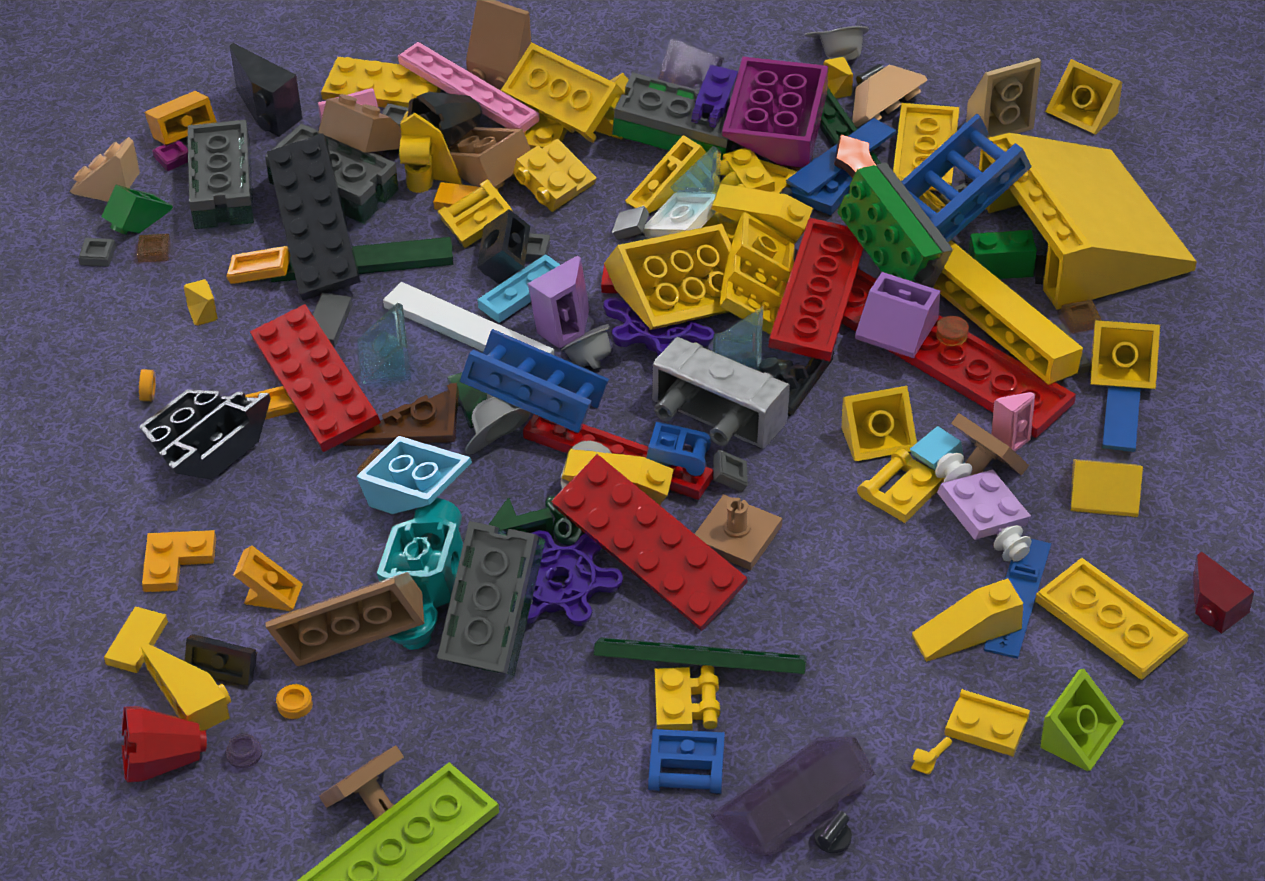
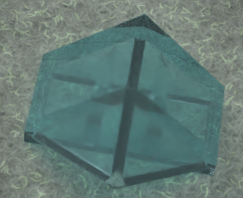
(702, 176)
(742, 340)

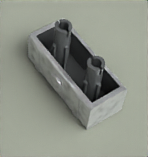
(719, 393)

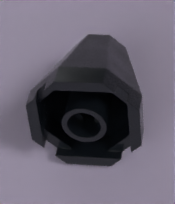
(449, 113)

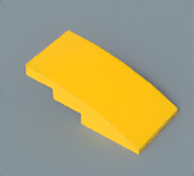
(757, 270)

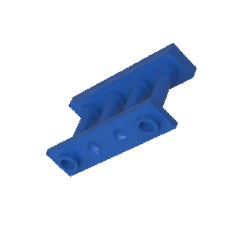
(980, 193)
(534, 380)

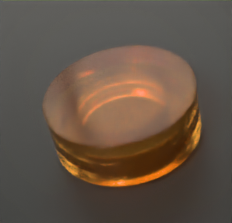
(952, 330)

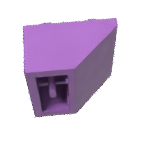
(560, 303)
(898, 314)

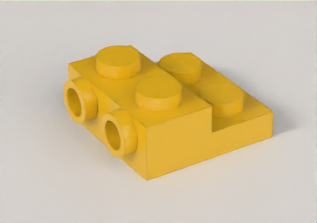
(553, 174)

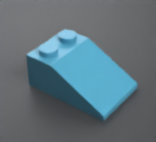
(409, 475)

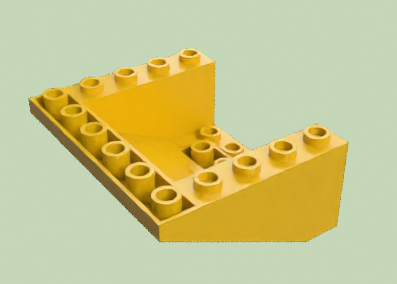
(1094, 218)

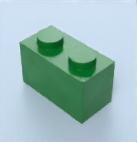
(1005, 253)

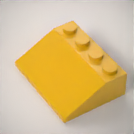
(672, 275)

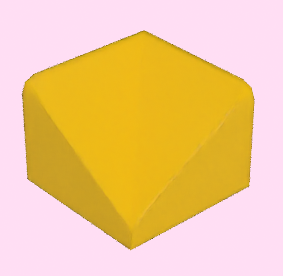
(839, 77)
(200, 302)

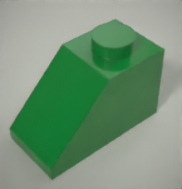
(133, 210)

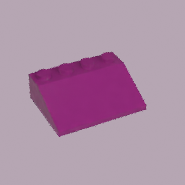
(777, 109)

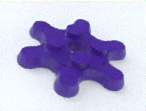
(656, 340)
(583, 579)

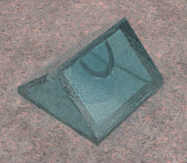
(385, 349)

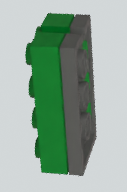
(662, 113)
(893, 226)

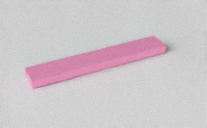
(459, 81)

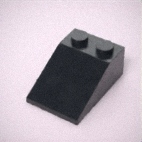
(266, 90)

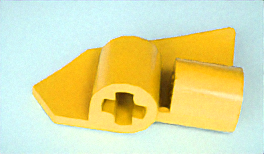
(425, 155)

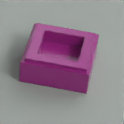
(171, 155)

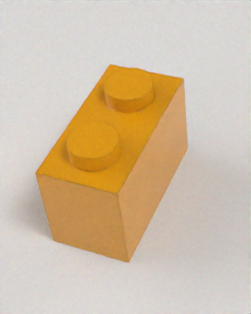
(171, 120)

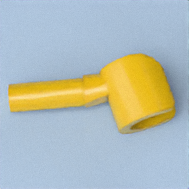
(926, 760)

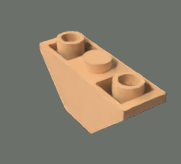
(883, 92)
(104, 172)

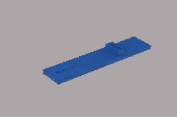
(823, 169)
(1121, 418)
(1025, 578)

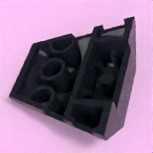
(206, 431)

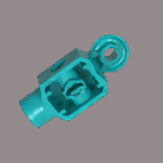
(431, 553)

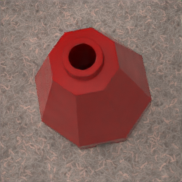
(158, 743)

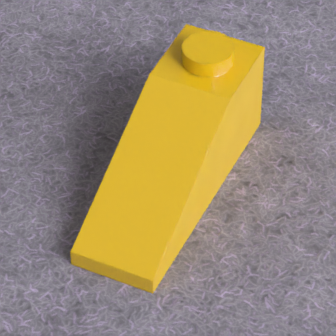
(655, 188)
(771, 208)
(646, 474)
(971, 621)
(187, 688)

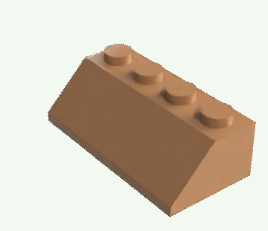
(349, 619)

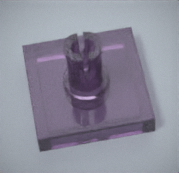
(687, 64)

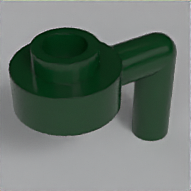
(560, 523)

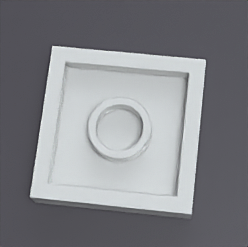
(680, 214)

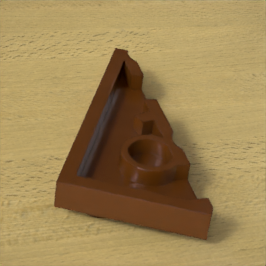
(422, 421)

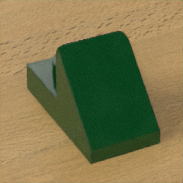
(527, 522)

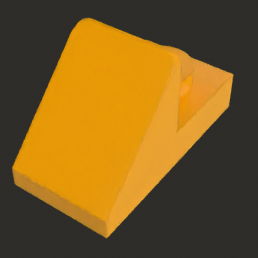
(267, 581)

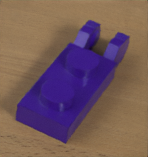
(714, 94)

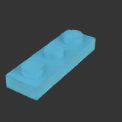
(514, 292)

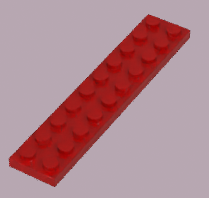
(973, 367)

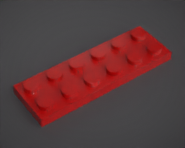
(817, 291)
(315, 378)
(649, 542)

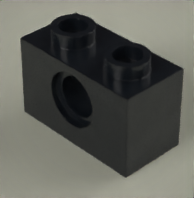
(503, 246)

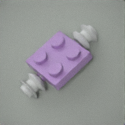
(984, 505)

